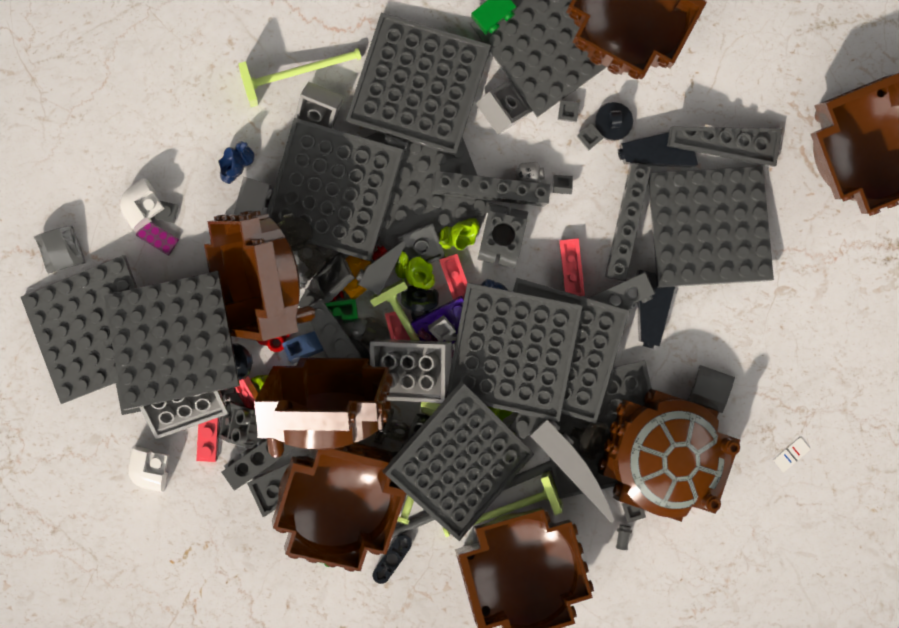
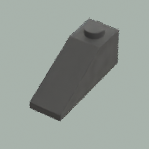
(377, 272)

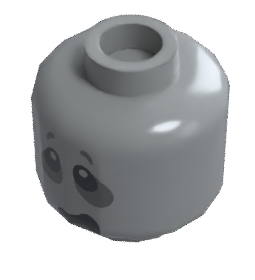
(530, 172)

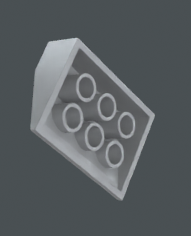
(417, 368)
(183, 413)

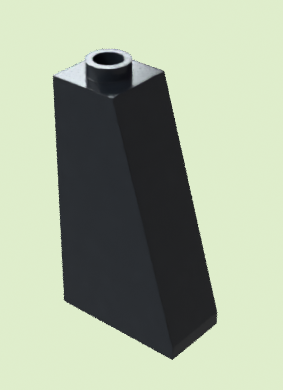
(655, 152)
(653, 313)

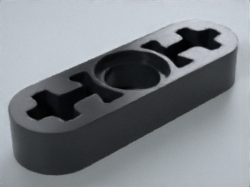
(388, 573)

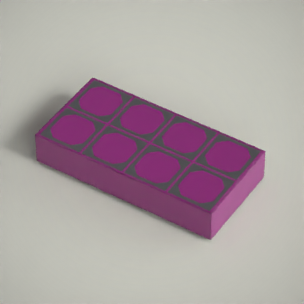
(158, 238)

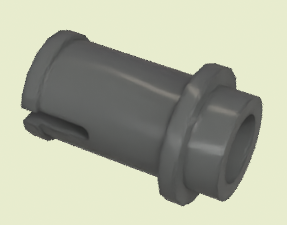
(396, 142)
(623, 537)

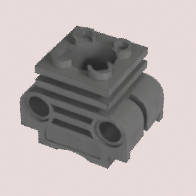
(489, 248)

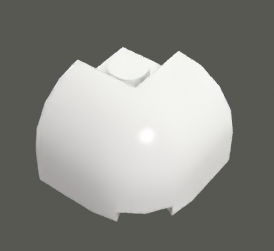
(140, 204)
(148, 468)

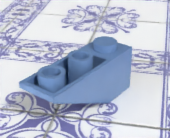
(302, 347)

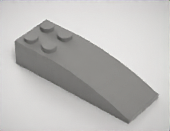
(562, 452)

